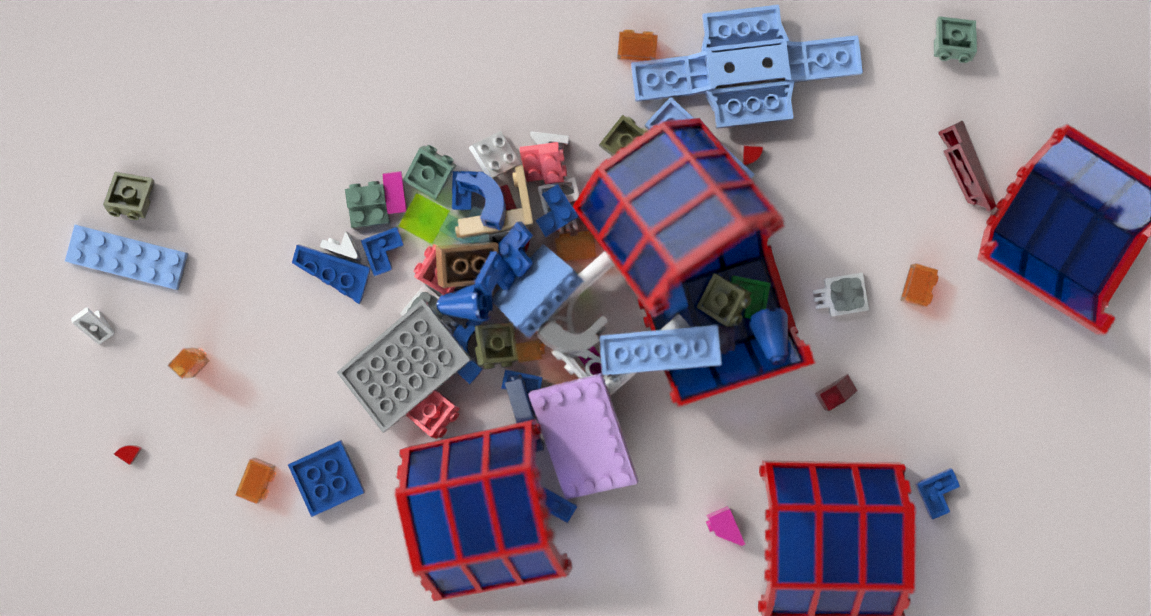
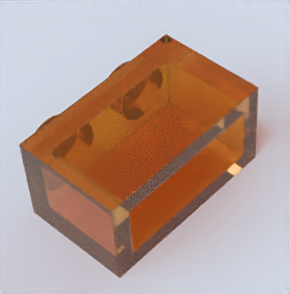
(637, 45)
(575, 247)
(919, 285)
(530, 351)
(189, 362)
(256, 480)

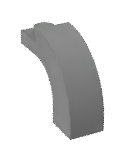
(562, 341)

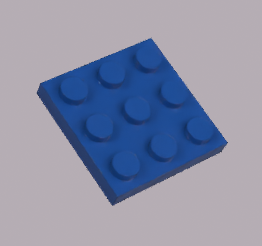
(326, 478)

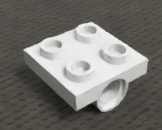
(495, 155)

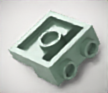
(955, 39)
(429, 171)
(367, 205)

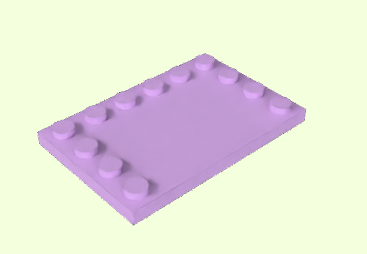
(583, 436)

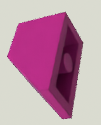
(724, 525)

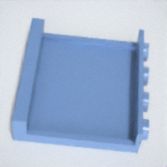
(538, 291)

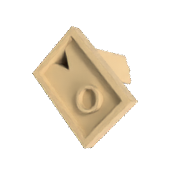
(473, 226)

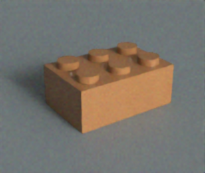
(462, 262)

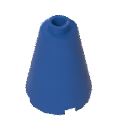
(466, 303)
(771, 333)

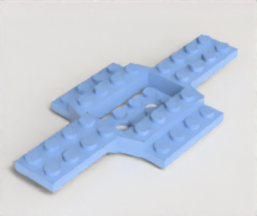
(745, 40)

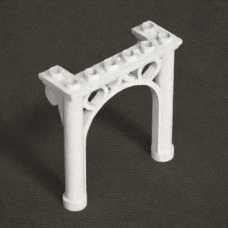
(590, 275)

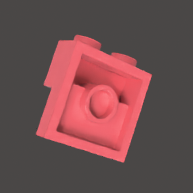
(543, 163)
(427, 271)
(434, 414)

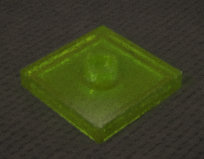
(424, 218)

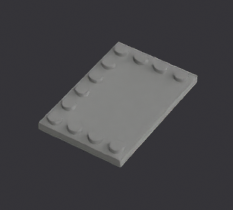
(404, 365)

